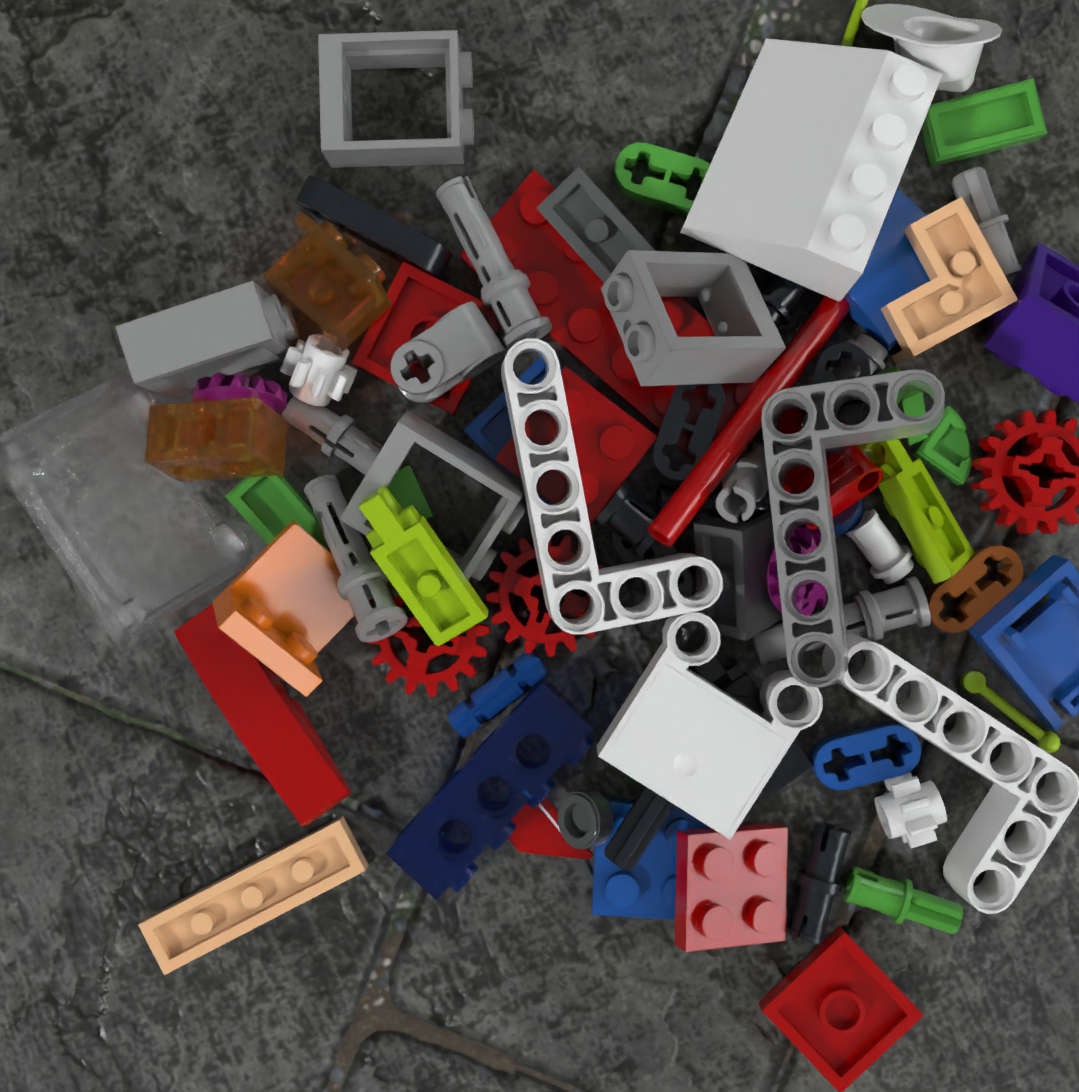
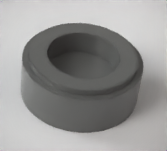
(585, 819)

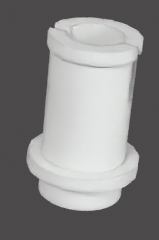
(881, 549)

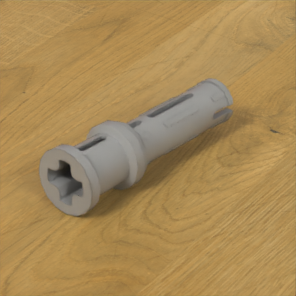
(503, 286)
(360, 575)
(865, 616)

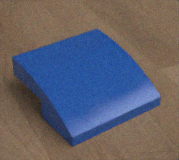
(889, 272)

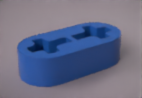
(867, 768)

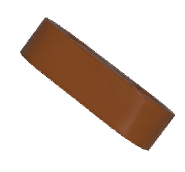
(979, 598)

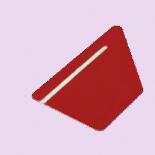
(539, 833)

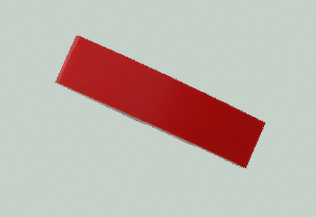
(264, 719)

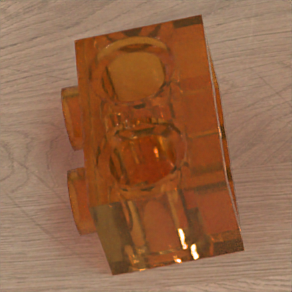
(216, 439)

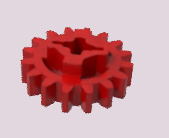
(1029, 494)
(522, 586)
(420, 657)

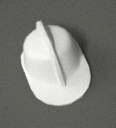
(935, 40)

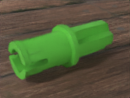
(901, 900)

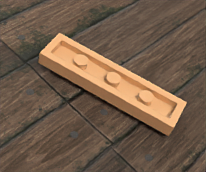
(253, 895)

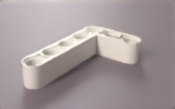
(571, 513)
(971, 742)

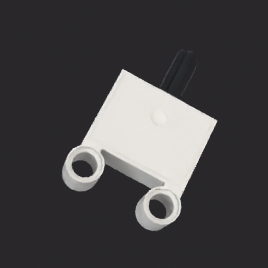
(696, 743)

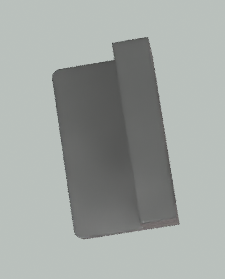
(591, 223)
(743, 559)

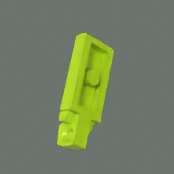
(920, 510)
(420, 568)

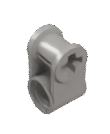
(455, 350)

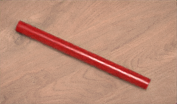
(746, 422)

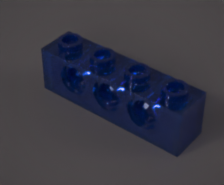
(421, 844)

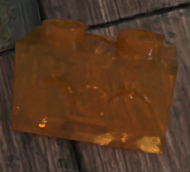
(329, 283)

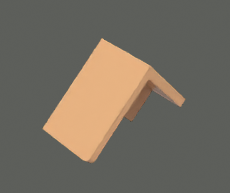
(962, 285)

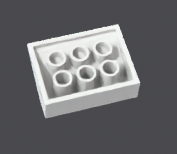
(813, 160)

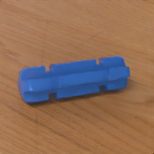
(497, 693)

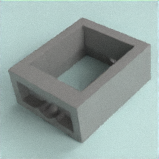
(390, 51)
(742, 325)
(210, 335)
(503, 516)

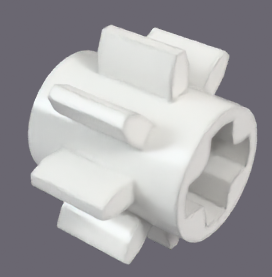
(318, 370)
(910, 810)

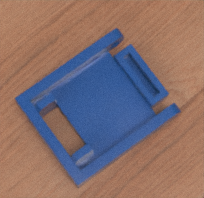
(1043, 651)

